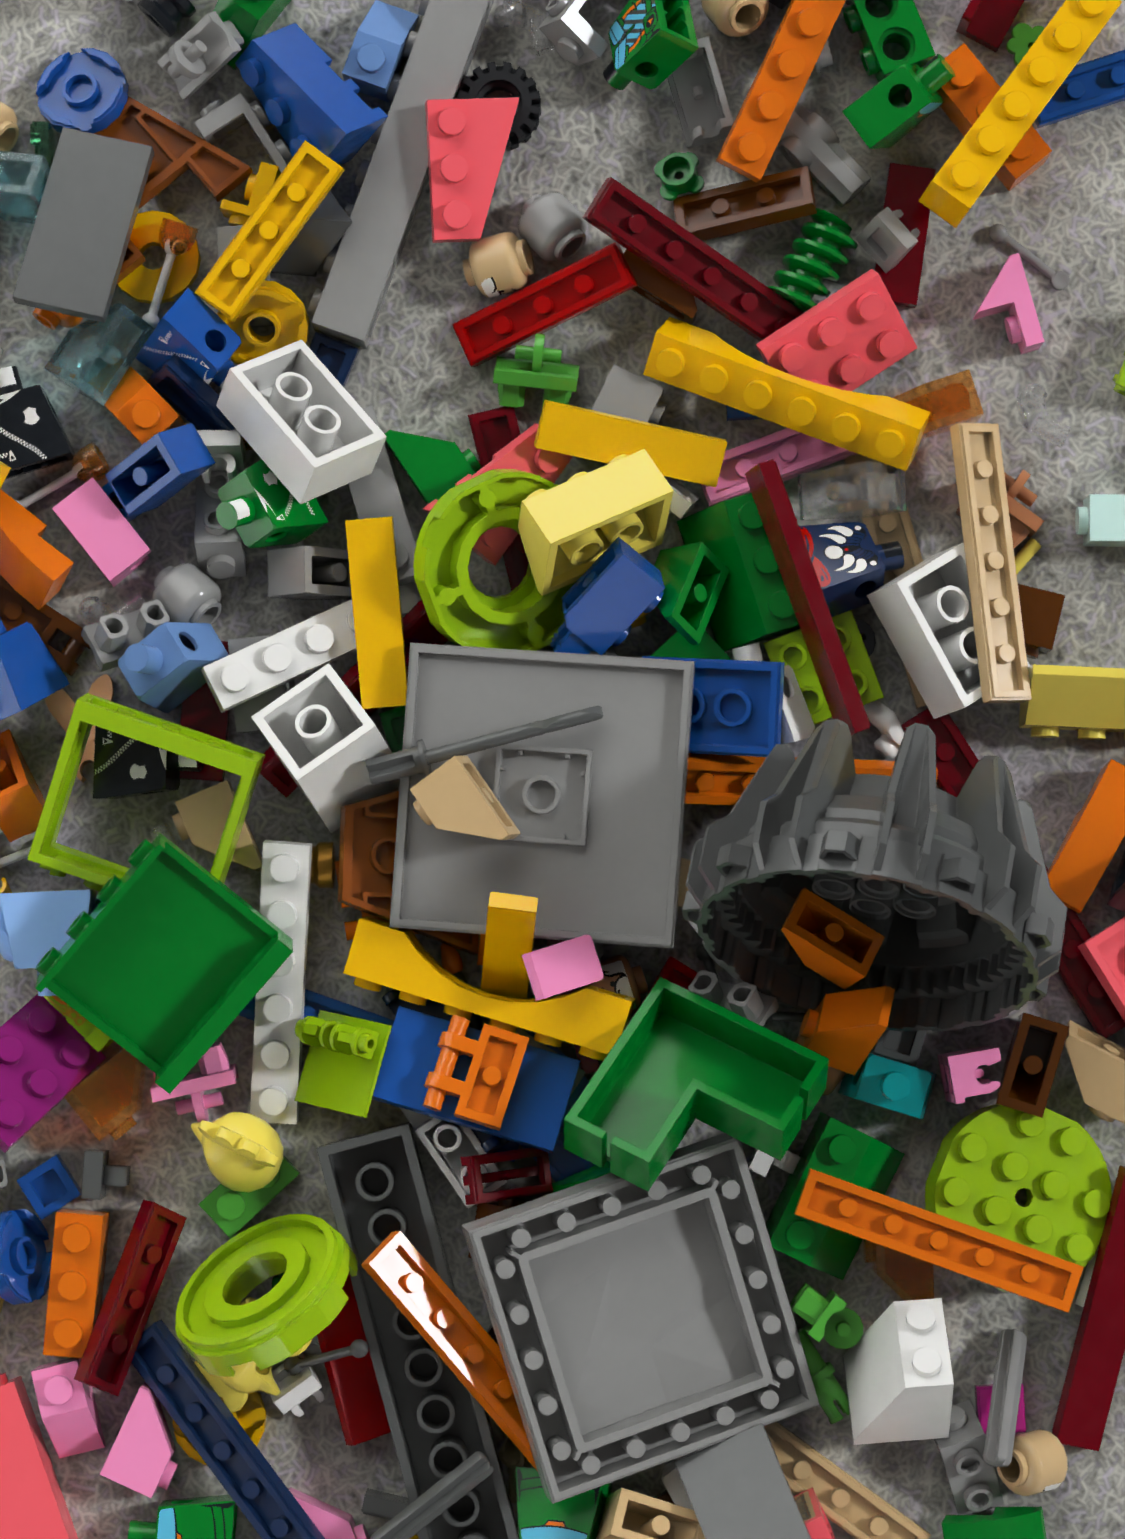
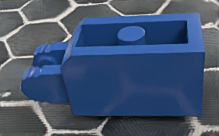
(158, 470)
(608, 601)

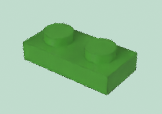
(234, 1209)

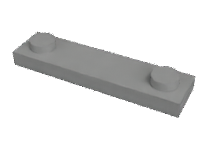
(379, 496)

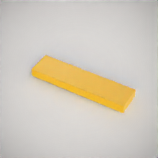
(269, 231)
(606, 436)
(377, 612)
(508, 937)

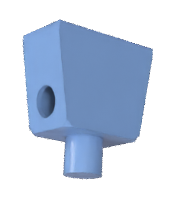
(166, 668)

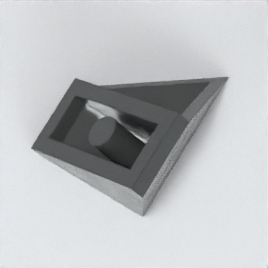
(315, 240)

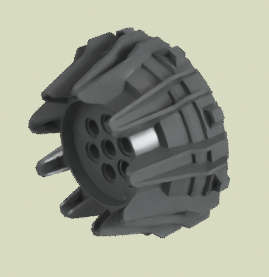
(935, 873)

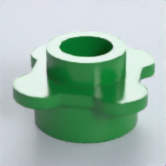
(676, 164)

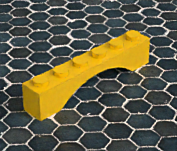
(1015, 107)
(851, 420)
(399, 961)

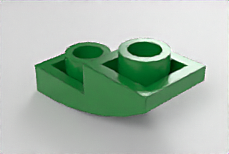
(1002, 1524)

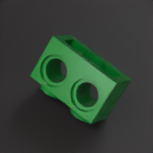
(899, 26)

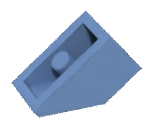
(379, 48)

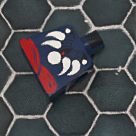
(849, 562)

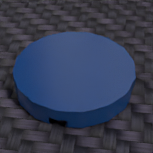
(82, 91)
(23, 1257)

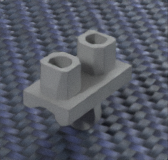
(201, 53)
(117, 632)
(738, 998)

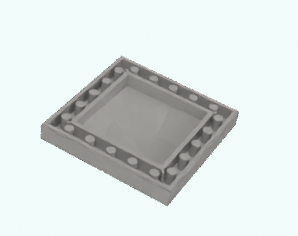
(640, 1317)

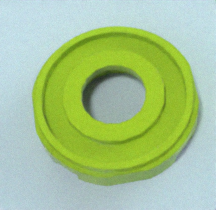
(442, 559)
(281, 1321)

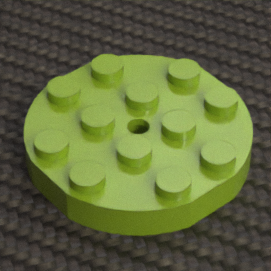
(1006, 1150)

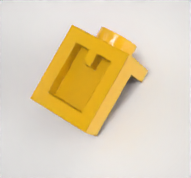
(255, 190)

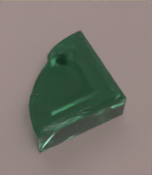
(43, 138)

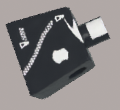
(29, 427)
(135, 768)

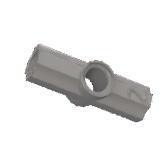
(814, 144)

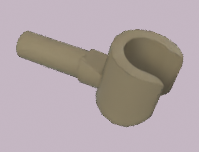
(512, 1458)

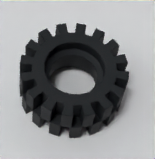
(518, 85)

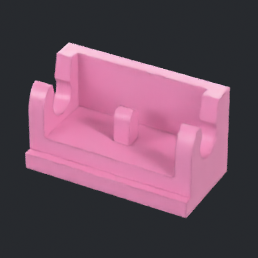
(102, 531)
(961, 1071)

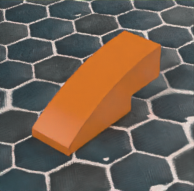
(26, 559)
(1091, 839)

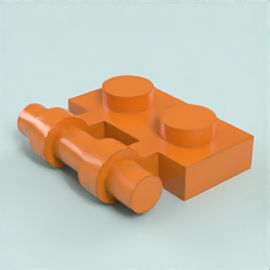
(490, 1075)

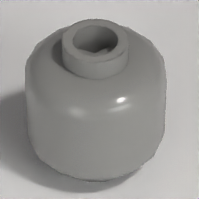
(552, 226)
(188, 594)

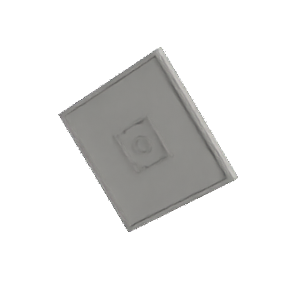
(591, 800)

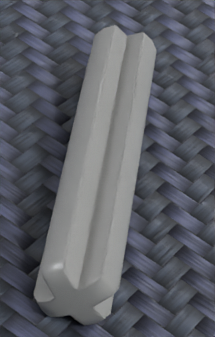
(1005, 1398)

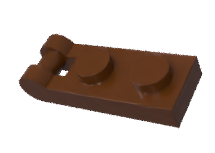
(47, 622)

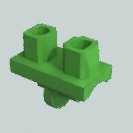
(536, 369)
(827, 1317)

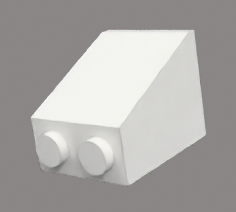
(325, 743)
(901, 1376)

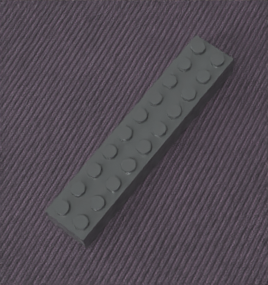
(433, 1419)

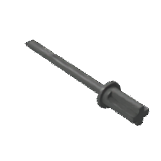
(419, 759)

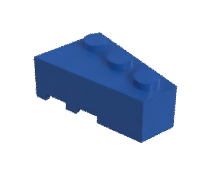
(306, 95)

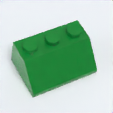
(754, 595)
(841, 1154)

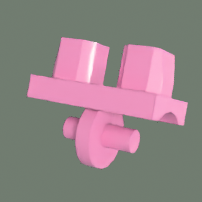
(214, 1073)

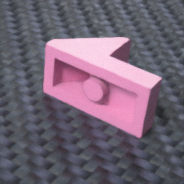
(1012, 294)
(563, 967)

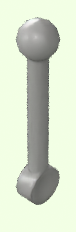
(1058, 280)

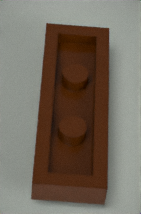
(747, 204)

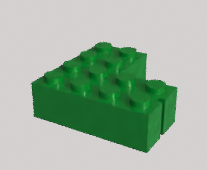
(686, 1064)

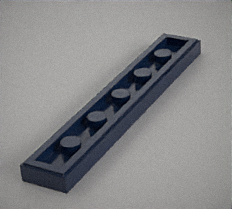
(219, 1437)

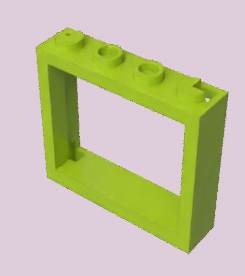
(154, 731)

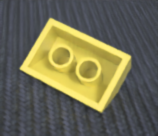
(581, 518)
(1074, 700)

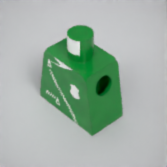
(266, 510)

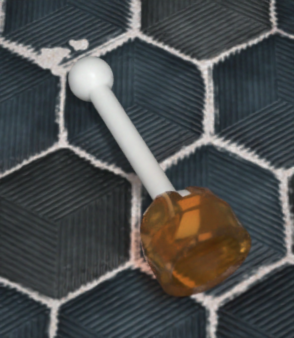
(175, 240)
(86, 464)

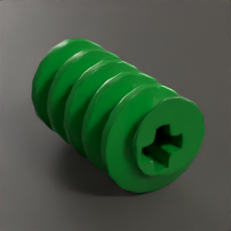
(813, 260)

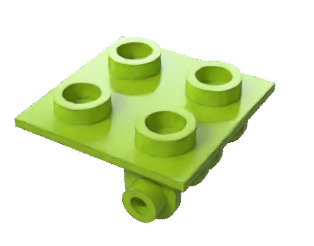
(794, 652)
(340, 1061)

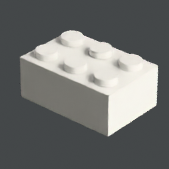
(301, 421)
(933, 629)

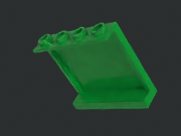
(164, 960)

